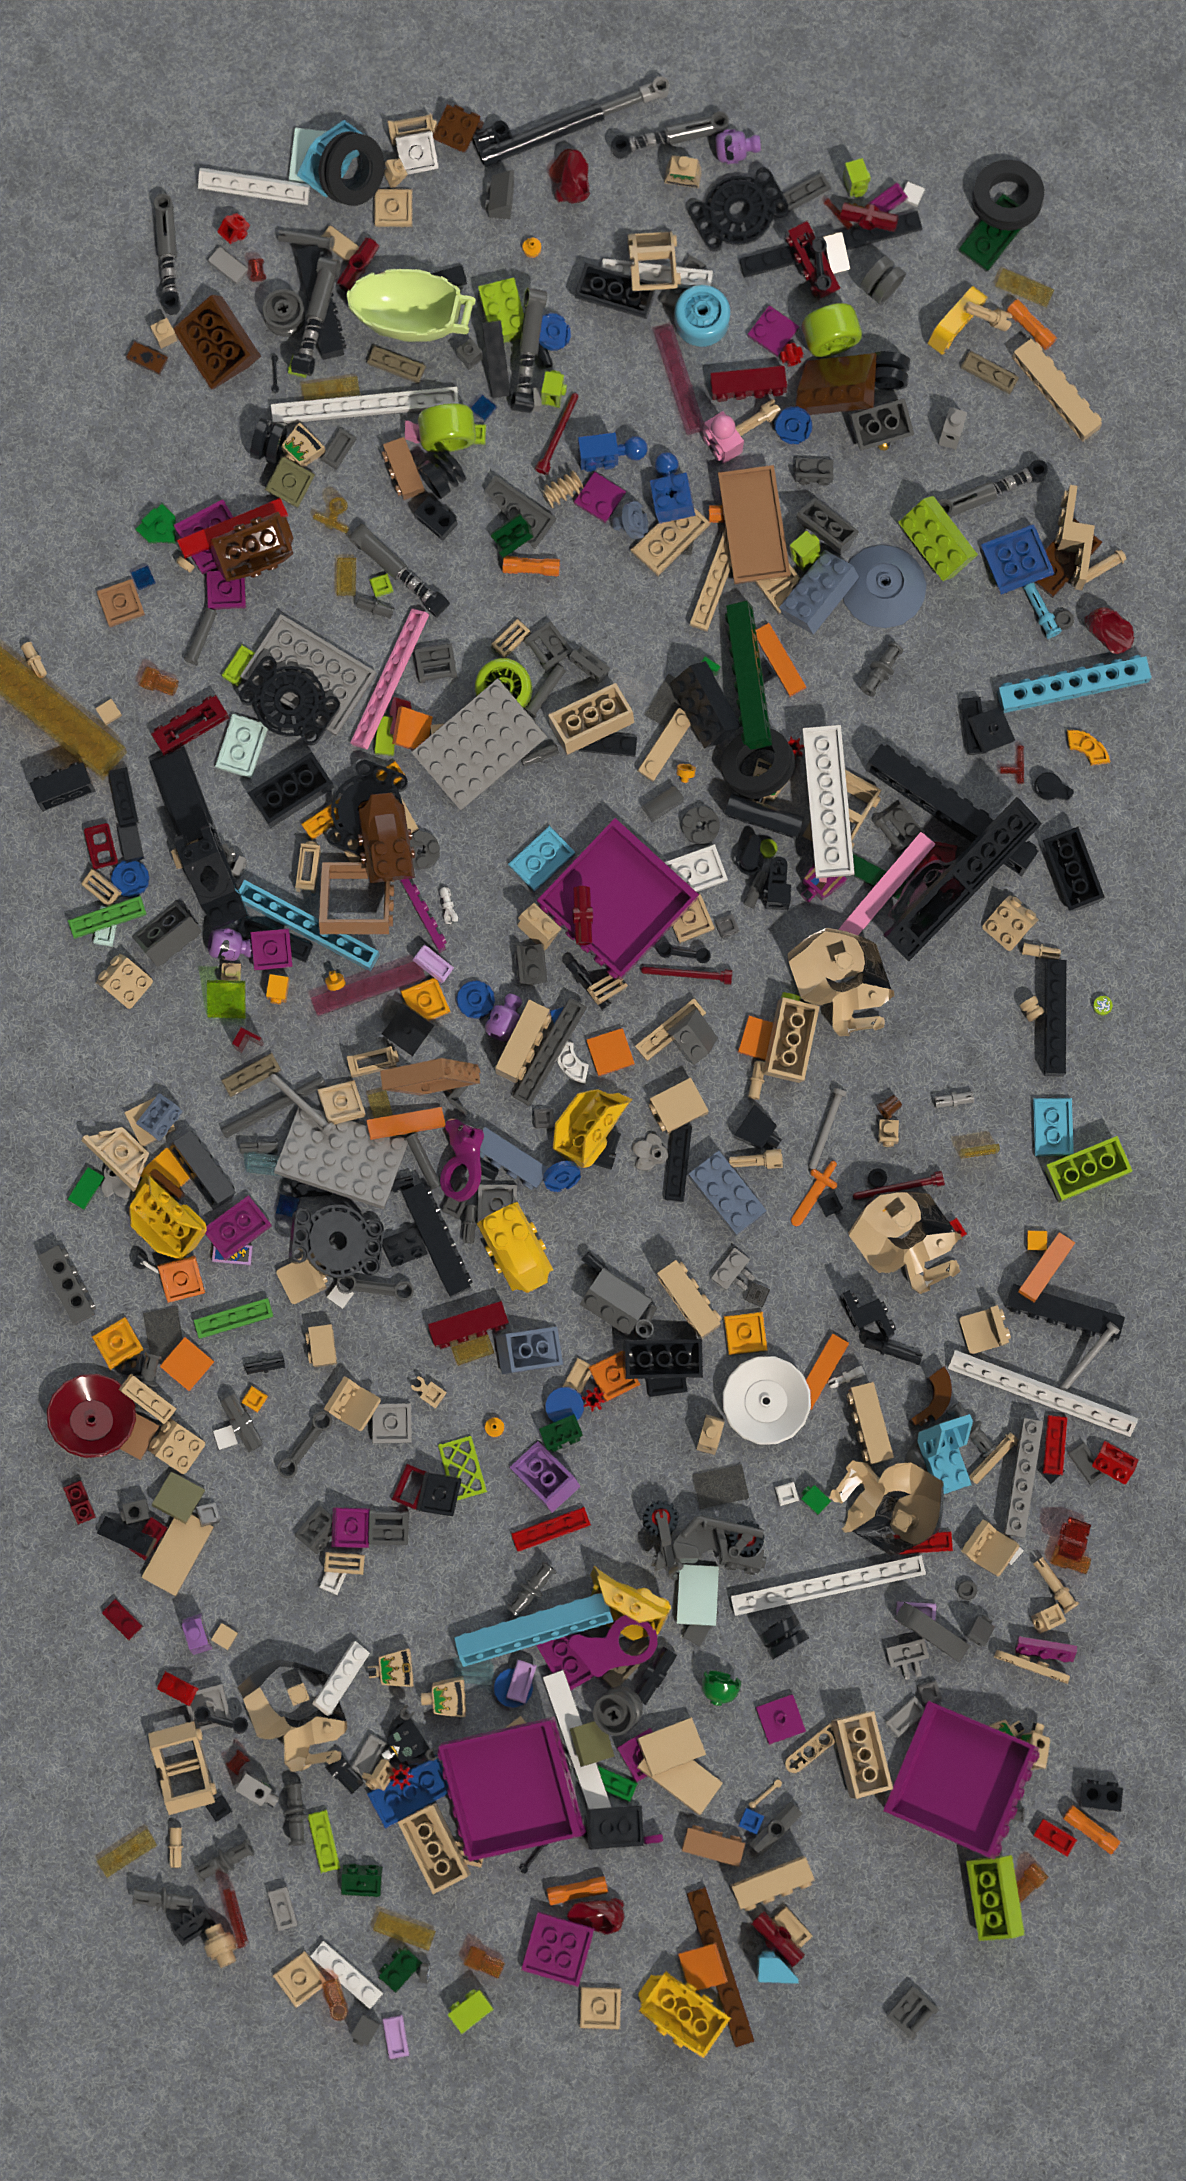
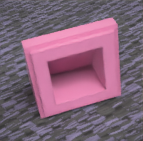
(412, 432)

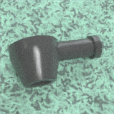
(645, 1324)

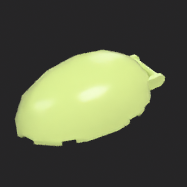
(410, 305)

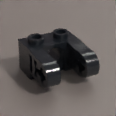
(778, 892)

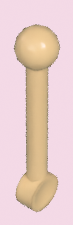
(777, 1783)

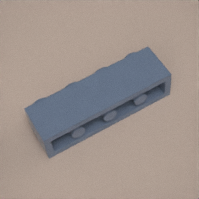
(512, 1159)

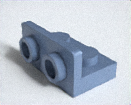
(159, 1117)

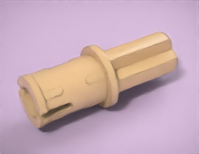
(34, 659)
(1041, 951)
(756, 1080)
(175, 1847)

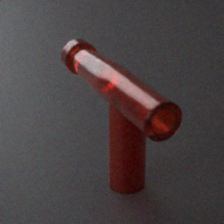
(847, 224)
(1019, 770)

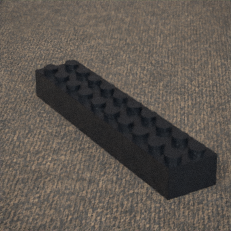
(940, 802)

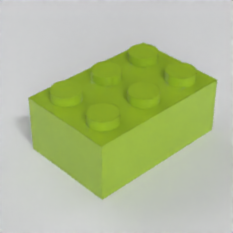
(502, 302)

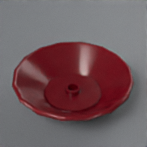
(87, 1398)

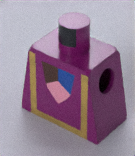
(820, 886)

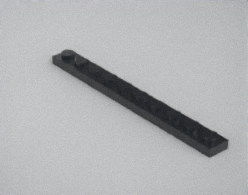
(852, 238)

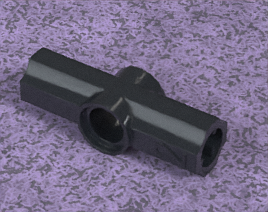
(655, 1674)

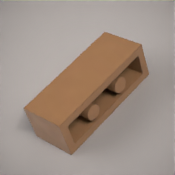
(402, 468)
(713, 1845)

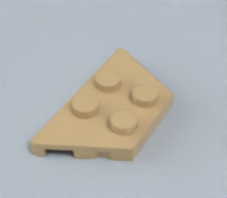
(778, 589)
(119, 1153)

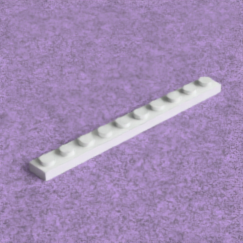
(362, 405)
(1042, 1393)
(828, 1585)

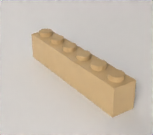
(1057, 390)

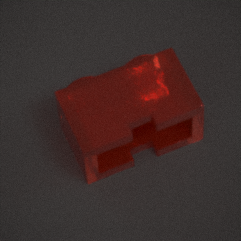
(1073, 1539)

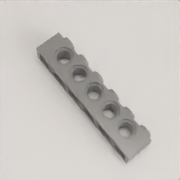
(1023, 1478)

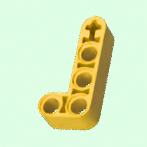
(955, 321)

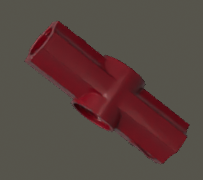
(869, 217)
(363, 255)
(582, 915)
(778, 1939)

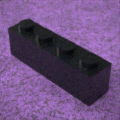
(202, 1170)

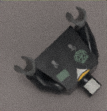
(407, 1741)

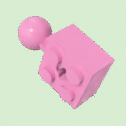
(723, 437)

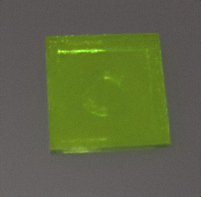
(226, 999)

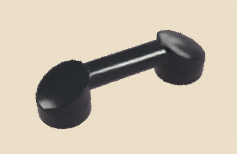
(822, 281)
(666, 950)
(203, 1716)

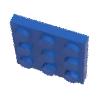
(1017, 559)

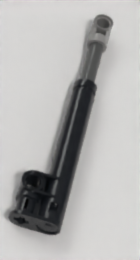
(497, 147)

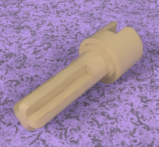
(996, 318)
(767, 413)
(771, 1159)

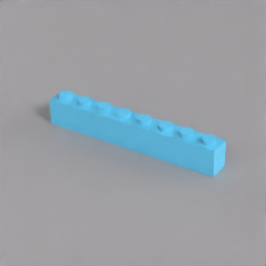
(307, 926)
(533, 1629)

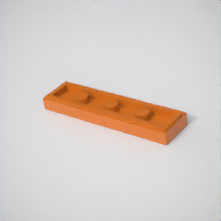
(779, 660)
(405, 1123)
(1046, 1267)
(825, 1366)

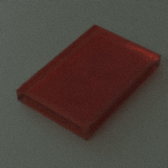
(235, 1917)

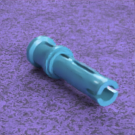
(1044, 620)

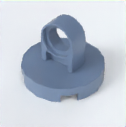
(632, 520)

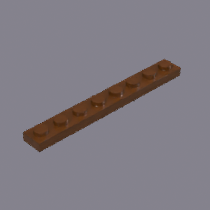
(727, 1991)

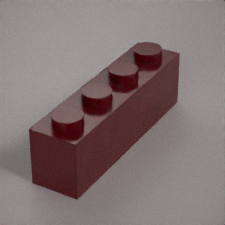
(748, 382)
(468, 1324)

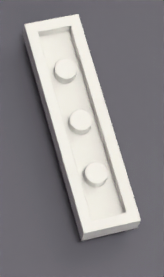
(341, 1678)
(347, 1974)

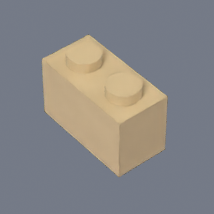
(322, 1345)

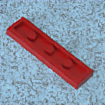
(550, 1529)

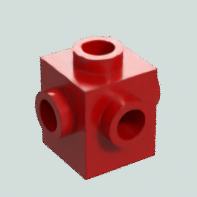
(233, 228)

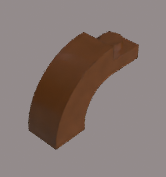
(942, 1394)

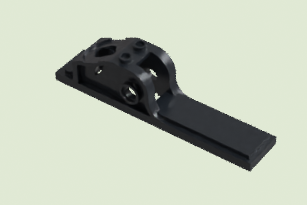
(198, 838)
(939, 897)

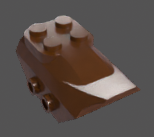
(253, 547)
(385, 839)

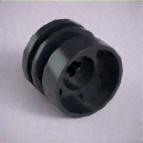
(443, 472)

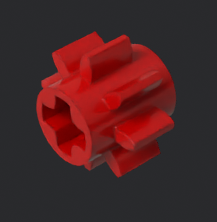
(791, 354)
(792, 742)
(598, 1395)
(405, 1772)

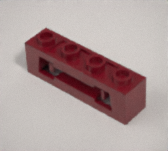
(801, 257)
(214, 717)

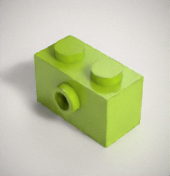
(856, 177)
(553, 388)
(805, 550)
(470, 2010)

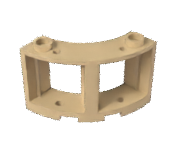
(652, 247)
(863, 791)
(170, 1737)

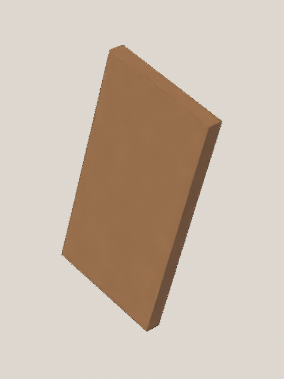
(754, 524)

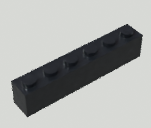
(329, 338)
(1055, 1018)
(437, 1242)
(1064, 1312)

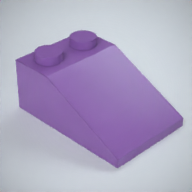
(545, 1476)

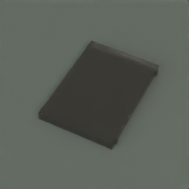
(664, 703)
(163, 1331)
(721, 1486)

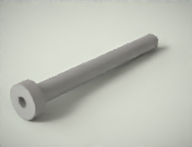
(827, 1126)
(328, 1127)
(1089, 1356)

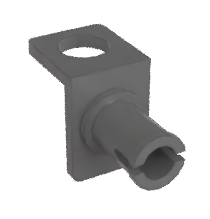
(454, 1095)

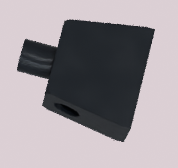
(757, 1130)

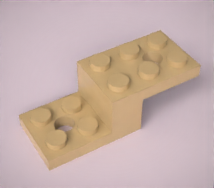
(1074, 537)

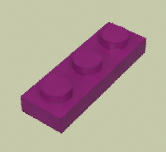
(1046, 1649)

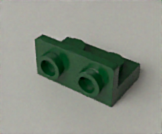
(512, 535)
(561, 1432)
(361, 1880)
(400, 1969)

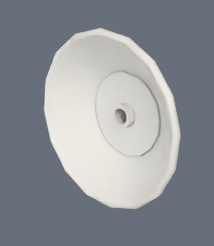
(769, 1379)

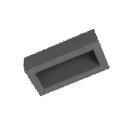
(663, 803)

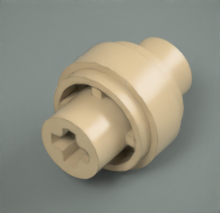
(220, 1945)

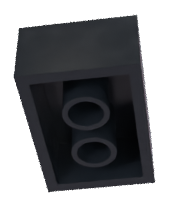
(62, 786)

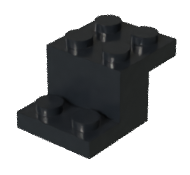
(868, 1314)

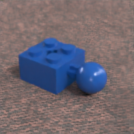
(603, 451)
(673, 492)

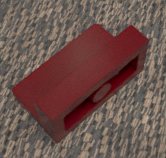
(243, 1037)

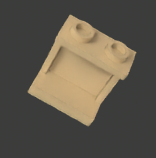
(678, 1106)

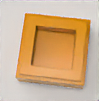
(1037, 1240)
(254, 1399)

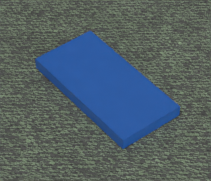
(425, 1788)

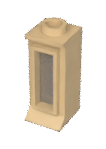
(411, 126)
(308, 867)
(372, 1061)

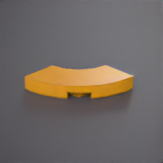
(1088, 746)

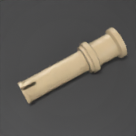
(1061, 1594)

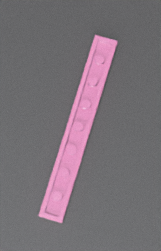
(389, 679)
(888, 885)

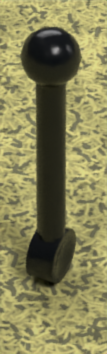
(275, 389)
(524, 1869)

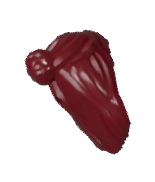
(574, 181)
(1110, 629)
(604, 1916)

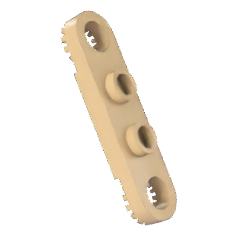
(1039, 1668)

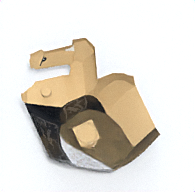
(835, 956)
(932, 1235)
(878, 1516)
(297, 1733)

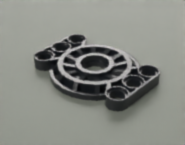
(750, 194)
(278, 685)
(354, 796)
(318, 1249)

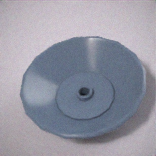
(891, 603)

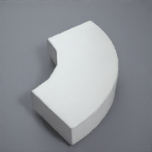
(572, 1065)

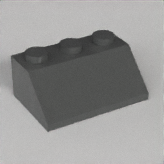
(881, 424)
(827, 526)
(167, 934)
(615, 1301)

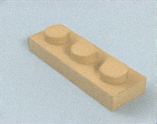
(147, 1399)

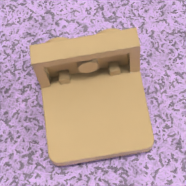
(1010, 922)
(538, 926)
(124, 981)
(301, 1281)
(984, 1330)
(352, 1404)
(176, 1446)
(990, 1548)

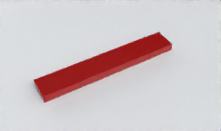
(201, 540)

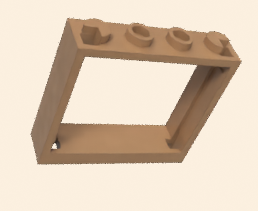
(351, 870)
(430, 1076)

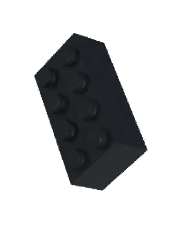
(705, 704)
(290, 790)

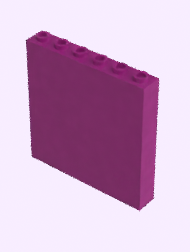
(631, 898)
(962, 1780)
(511, 1789)

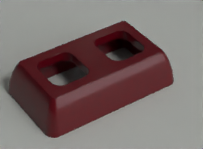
(95, 849)

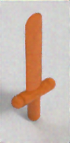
(814, 1193)

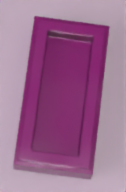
(890, 198)

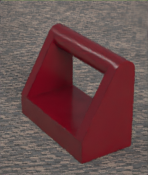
(401, 1484)

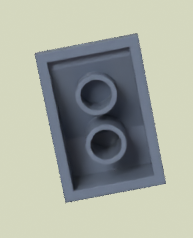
(529, 1350)

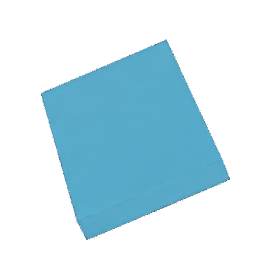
(541, 858)
(1053, 1126)

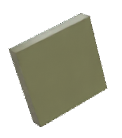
(289, 482)
(178, 1497)
(591, 1744)

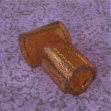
(154, 680)
(1064, 1562)
(1032, 1878)
(480, 1960)
(335, 1998)

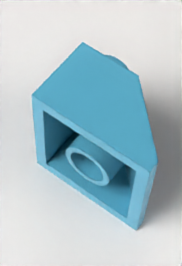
(773, 1969)

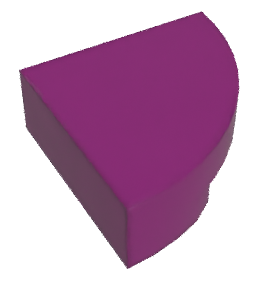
(657, 1838)

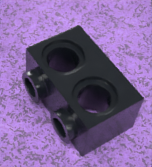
(432, 521)
(1100, 1800)

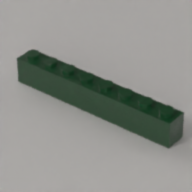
(749, 675)

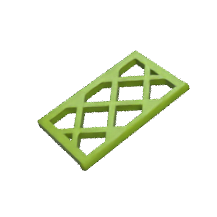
(478, 1474)

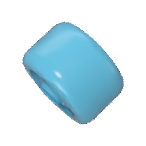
(697, 328)

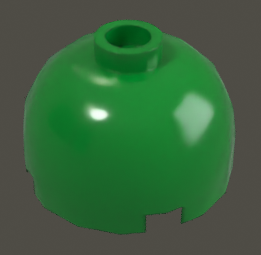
(719, 1687)

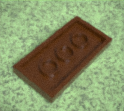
(1063, 566)

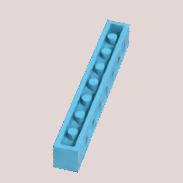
(1137, 664)

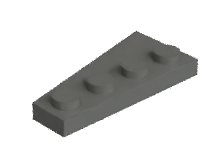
(514, 503)

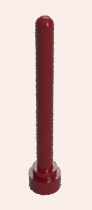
(543, 465)
(724, 976)
(935, 1179)

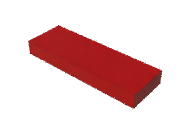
(1055, 1445)
(938, 1543)

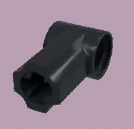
(607, 1157)
(342, 1771)

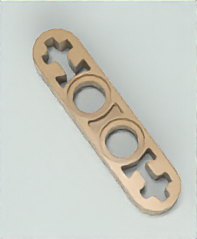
(818, 1747)

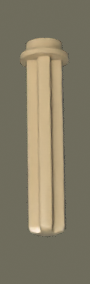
(1105, 565)
(993, 1458)

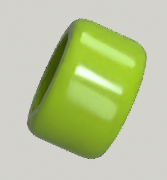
(831, 330)
(446, 427)
(509, 673)

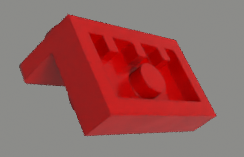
(1115, 1463)

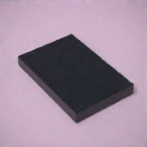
(615, 1827)

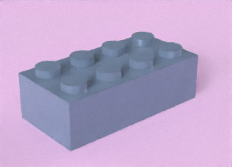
(819, 592)
(727, 1193)

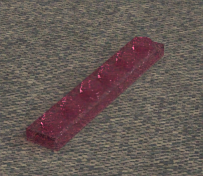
(679, 380)
(368, 988)

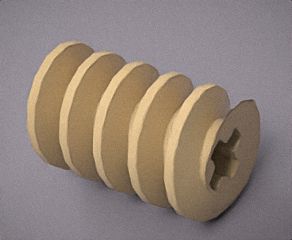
(564, 487)

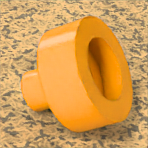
(532, 247)
(685, 771)
(334, 981)
(499, 1427)

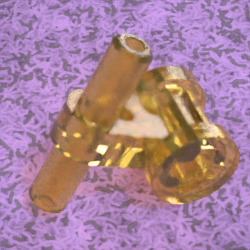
(331, 522)

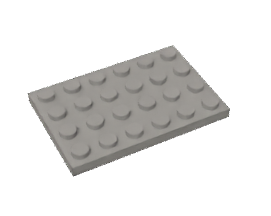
(336, 670)
(479, 744)
(342, 1161)

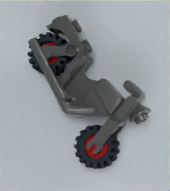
(700, 1536)

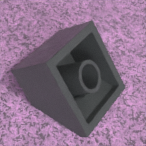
(501, 195)
(693, 1036)

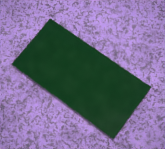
(988, 243)

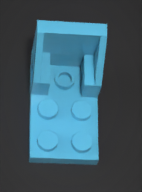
(310, 167)
(942, 1453)

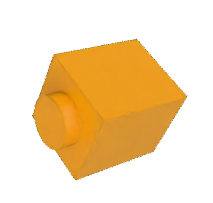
(277, 989)

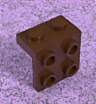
(457, 128)

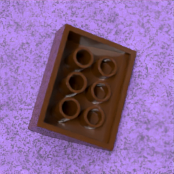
(216, 341)
(837, 384)

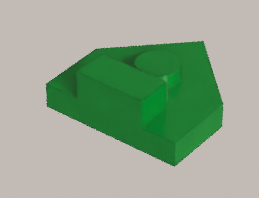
(158, 526)

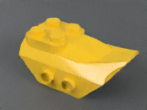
(585, 1125)
(164, 1222)
(515, 1248)
(632, 1602)
(682, 2013)

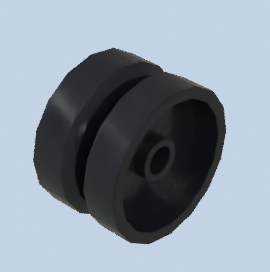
(891, 370)
(268, 441)
(783, 1636)

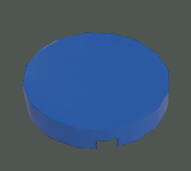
(554, 332)
(794, 425)
(130, 878)
(470, 1001)
(561, 1176)
(563, 1403)
(502, 1686)

